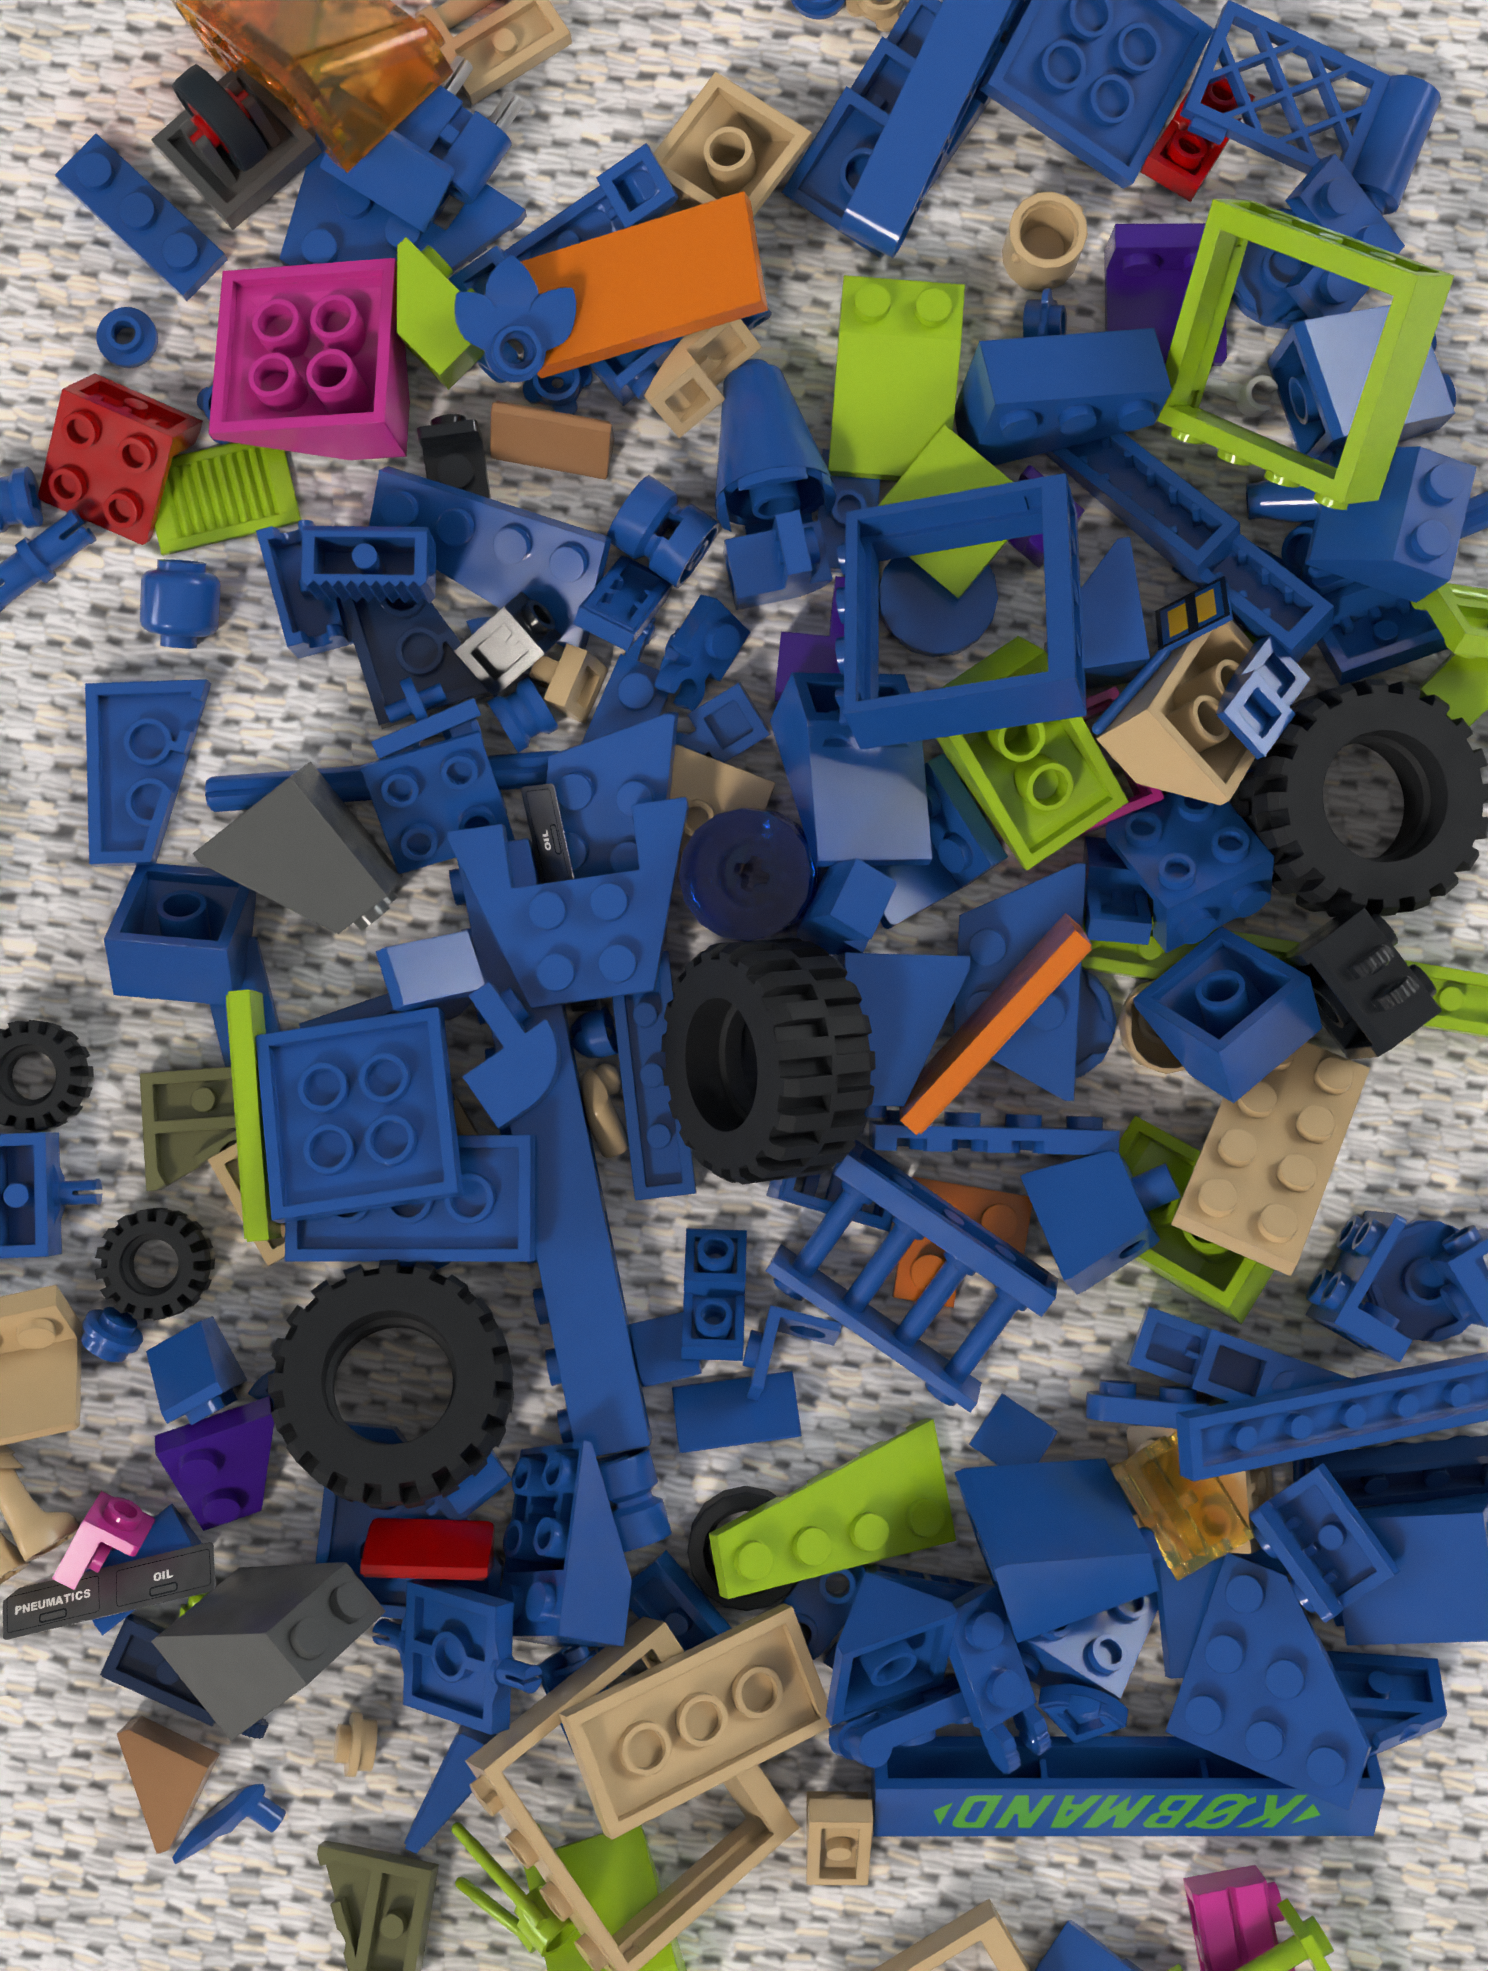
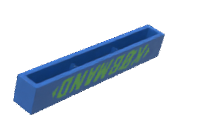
(1101, 1791)

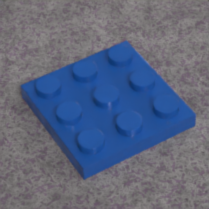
(1098, 75)
(358, 1115)

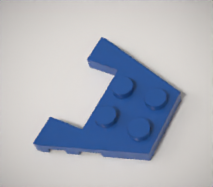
(343, 225)
(582, 933)

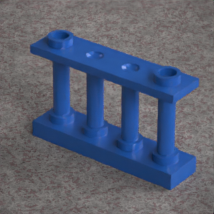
(967, 1249)

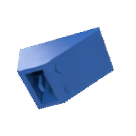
(850, 798)
(564, 1552)

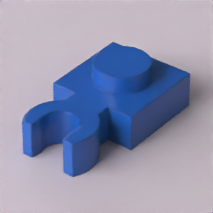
(706, 650)
(725, 725)

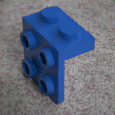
(1194, 864)
(1093, 1650)

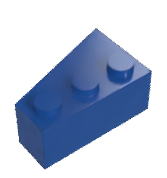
(1059, 391)

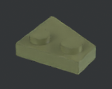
(184, 1121)
(380, 1905)

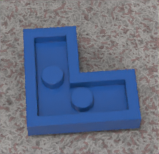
(1337, 202)

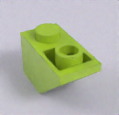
(427, 314)

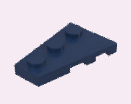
(405, 642)

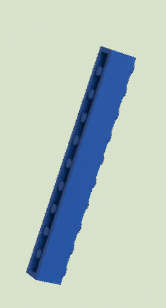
(572, 1228)

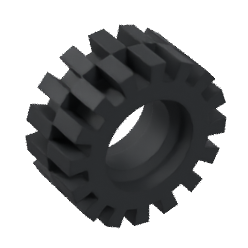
(70, 1080)
(119, 1271)

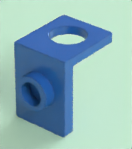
(782, 1320)

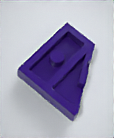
(221, 1462)

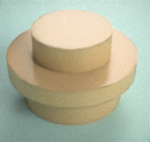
(356, 1744)

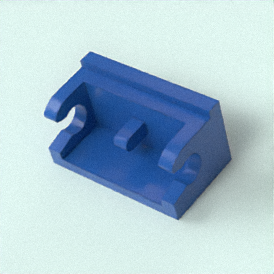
(306, 623)

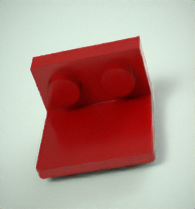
(113, 455)

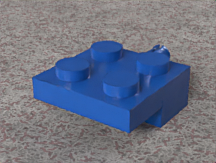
(35, 1195)

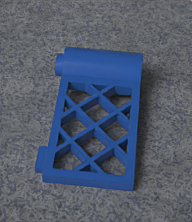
(1386, 126)

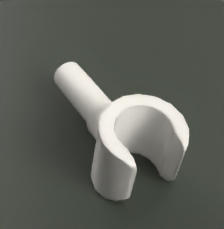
(1243, 393)

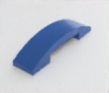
(627, 196)

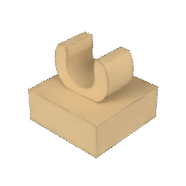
(571, 682)

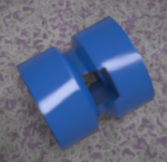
(645, 519)
(636, 1512)

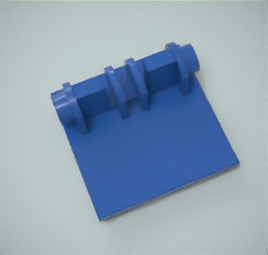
(433, 793)

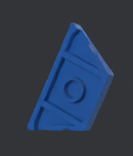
(601, 782)
(997, 941)

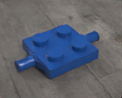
(458, 1654)

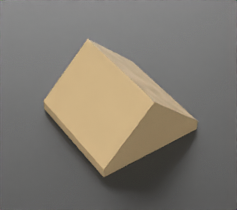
(729, 146)

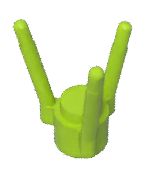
(537, 1924)

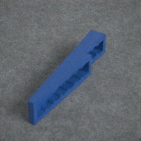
(1198, 539)

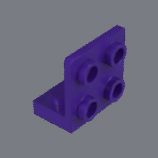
(1149, 277)

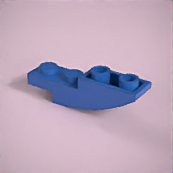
(1217, 1361)

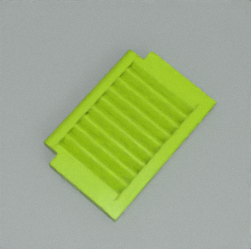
(224, 496)

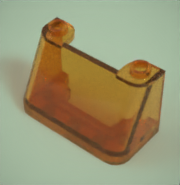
(332, 62)

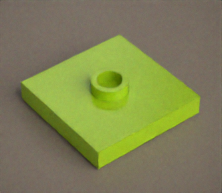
(941, 469)

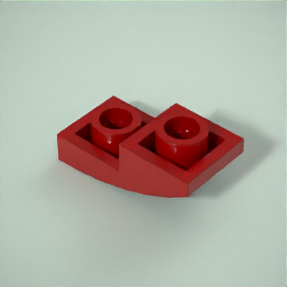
(1183, 158)

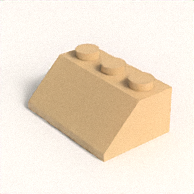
(1171, 726)

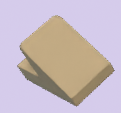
(838, 1837)

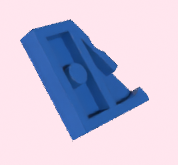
(1391, 1695)

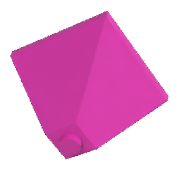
(312, 360)

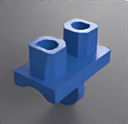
(450, 722)

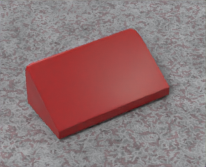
(428, 1549)

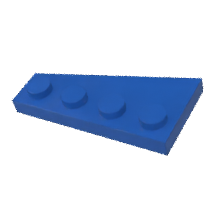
(1021, 1132)

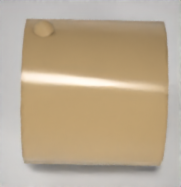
(1044, 241)

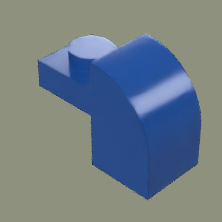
(777, 562)
(524, 1069)

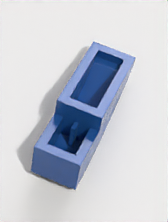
(846, 907)

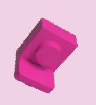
(108, 1525)

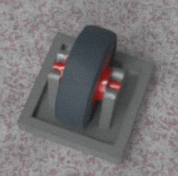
(233, 142)

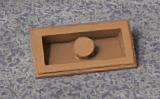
(551, 440)

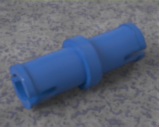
(41, 556)

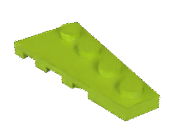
(843, 1518)

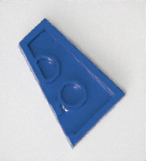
(136, 762)

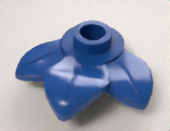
(517, 312)

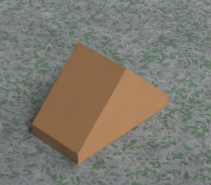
(166, 1776)

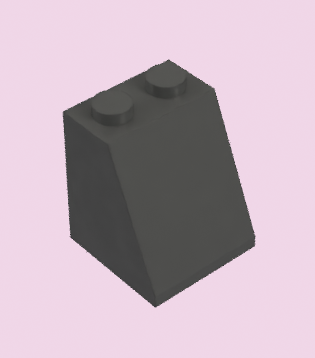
(306, 855)
(266, 1637)

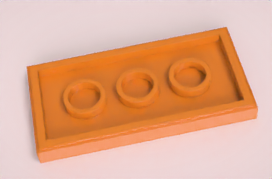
(655, 281)
(994, 1022)

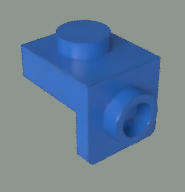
(1464, 1281)

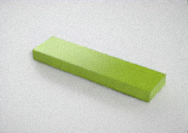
(245, 1021)

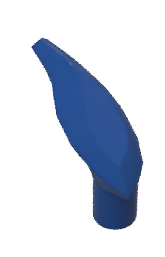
(227, 1815)

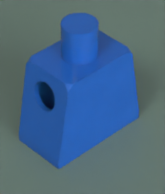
(1097, 1213)

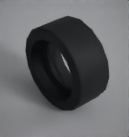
(698, 1551)

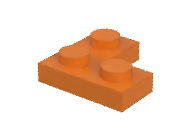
(997, 1211)

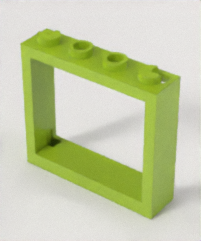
(1392, 378)

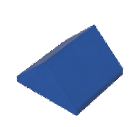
(889, 1648)

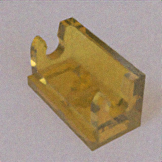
(1189, 1519)

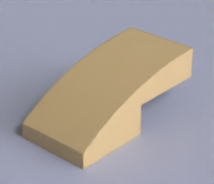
(688, 378)

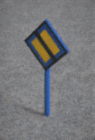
(1176, 625)

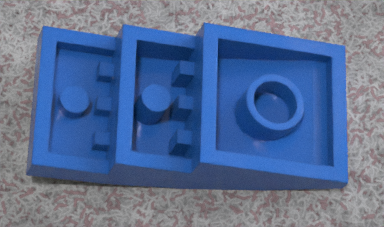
(849, 134)

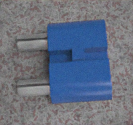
(459, 137)

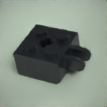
(1363, 984)

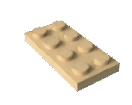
(1273, 1158)
(696, 1720)

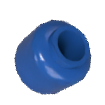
(180, 602)

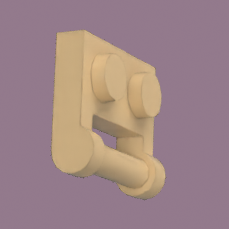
(501, 43)

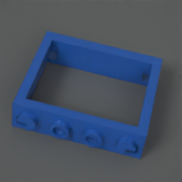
(948, 523)

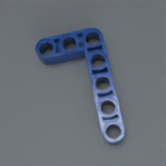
(925, 120)

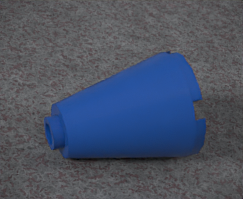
(766, 453)

